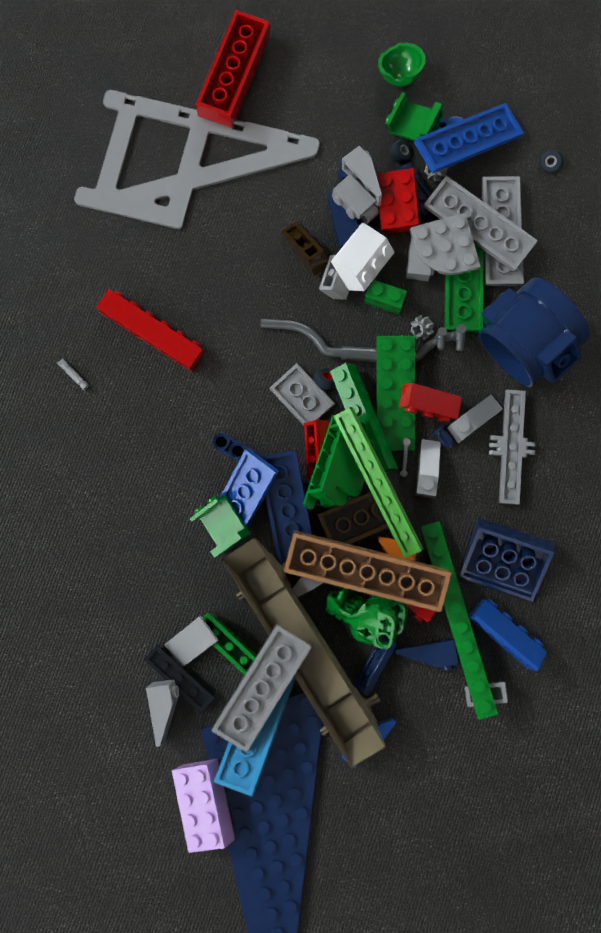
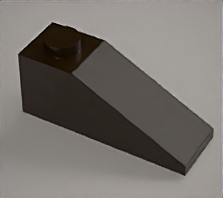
(306, 248)

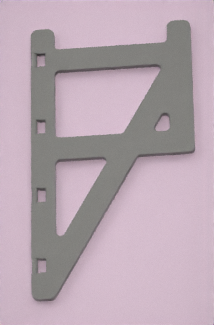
(139, 200)

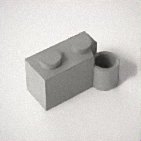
(355, 199)

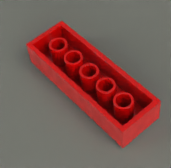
(233, 69)

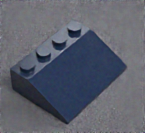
(506, 560)

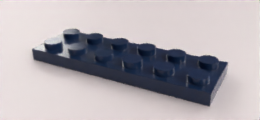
(286, 501)

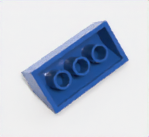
(507, 634)

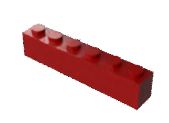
(150, 330)

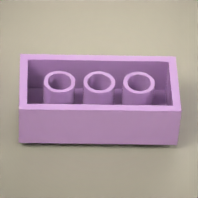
(203, 806)

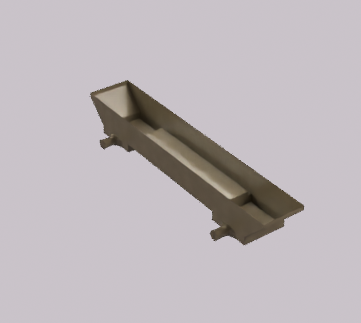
(320, 675)

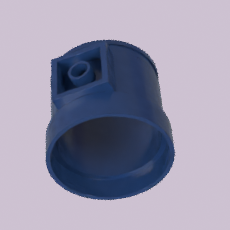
(534, 332)

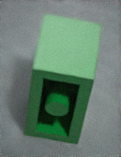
(385, 296)

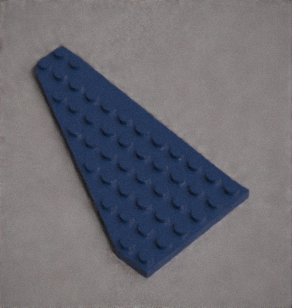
(275, 822)

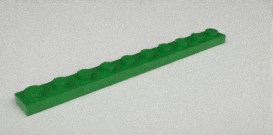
(460, 625)

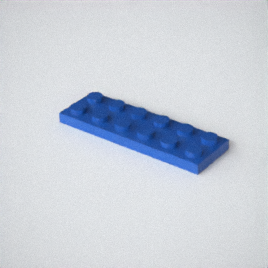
(468, 138)

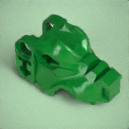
(368, 618)

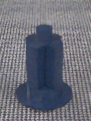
(443, 436)

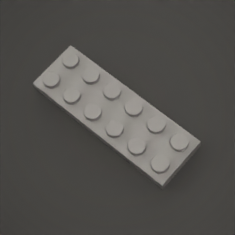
(505, 198)
(487, 226)
(261, 688)

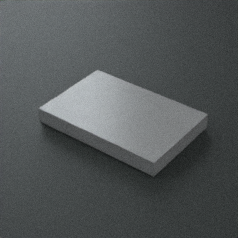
(301, 395)

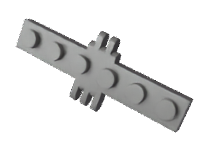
(511, 447)

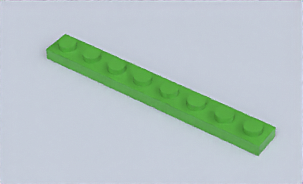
(378, 482)

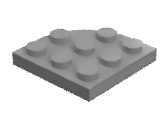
(446, 245)

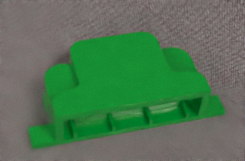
(335, 472)

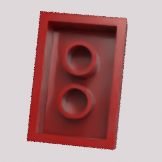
(399, 201)

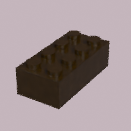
(353, 520)

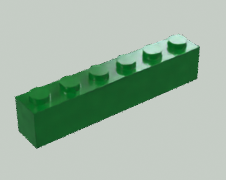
(354, 395)

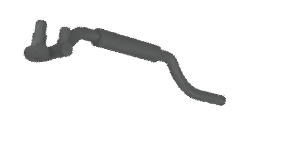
(366, 353)

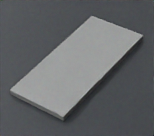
(191, 641)

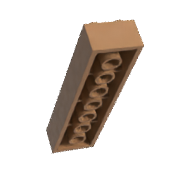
(367, 571)

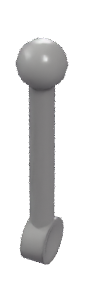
(406, 441)

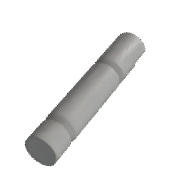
(73, 374)

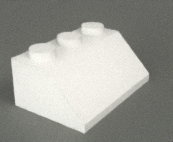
(362, 258)

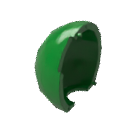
(402, 64)

